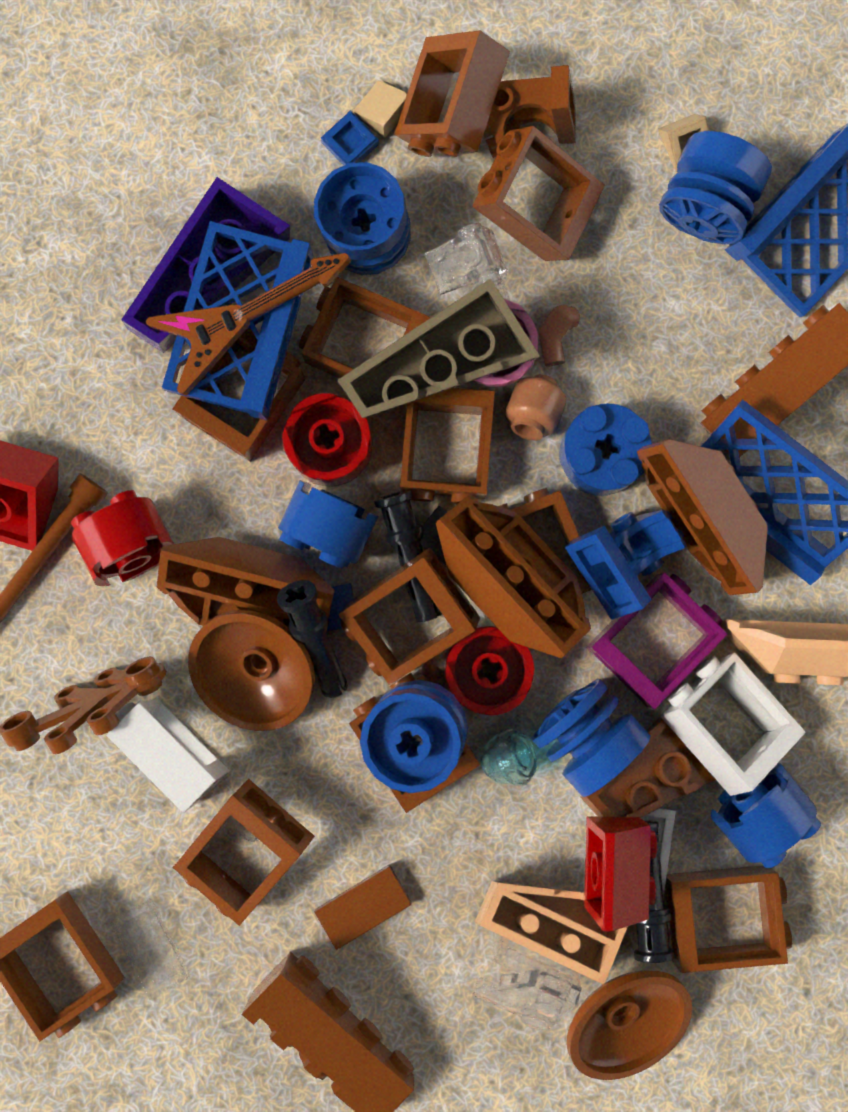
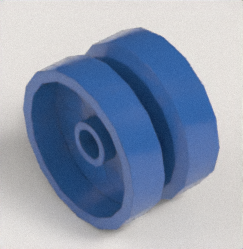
(400, 758)

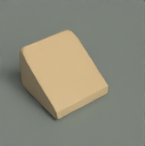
(381, 108)
(677, 134)

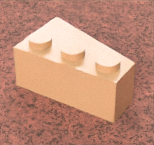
(552, 925)

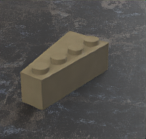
(450, 349)

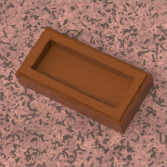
(363, 907)

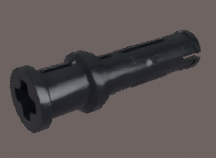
(405, 537)
(310, 627)
(653, 933)

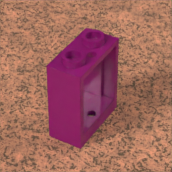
(702, 618)

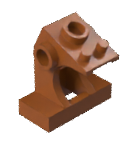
(534, 100)

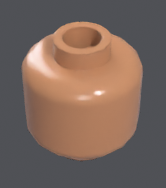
(535, 407)

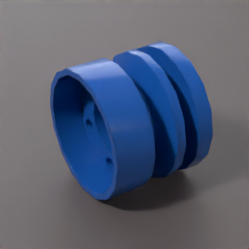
(715, 187)
(359, 196)
(597, 744)

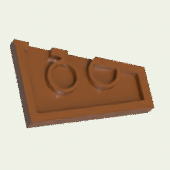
(654, 778)

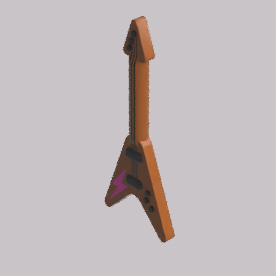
(217, 328)

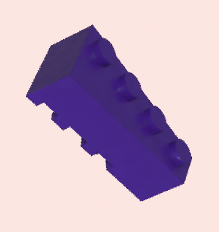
(172, 278)

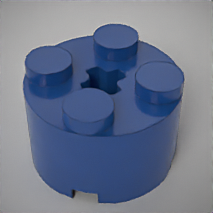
(583, 462)
(326, 524)
(767, 819)

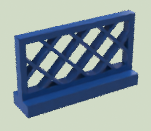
(777, 218)
(276, 326)
(787, 538)

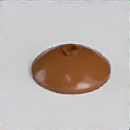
(241, 685)
(629, 1024)

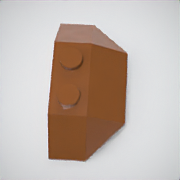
(711, 510)
(230, 575)
(513, 577)

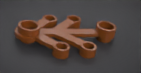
(84, 705)

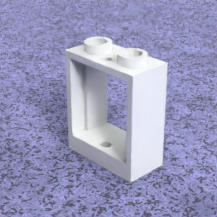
(779, 726)
(167, 752)

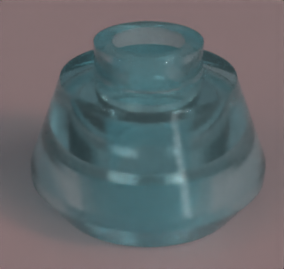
(509, 758)

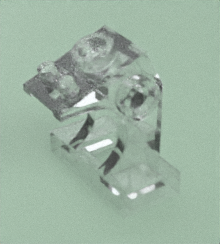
(468, 261)

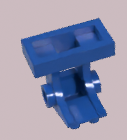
(616, 558)

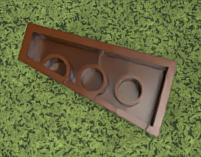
(791, 377)
(330, 1037)

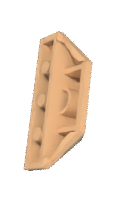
(792, 648)

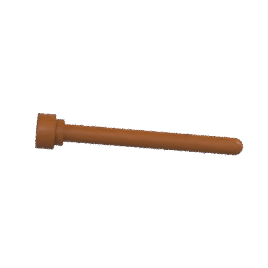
(83, 497)

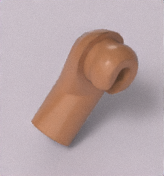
(552, 331)

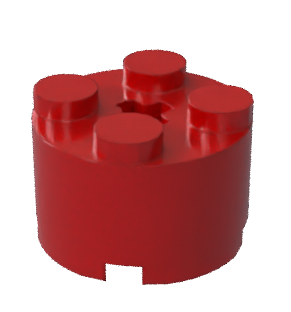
(304, 432)
(120, 538)
(512, 678)

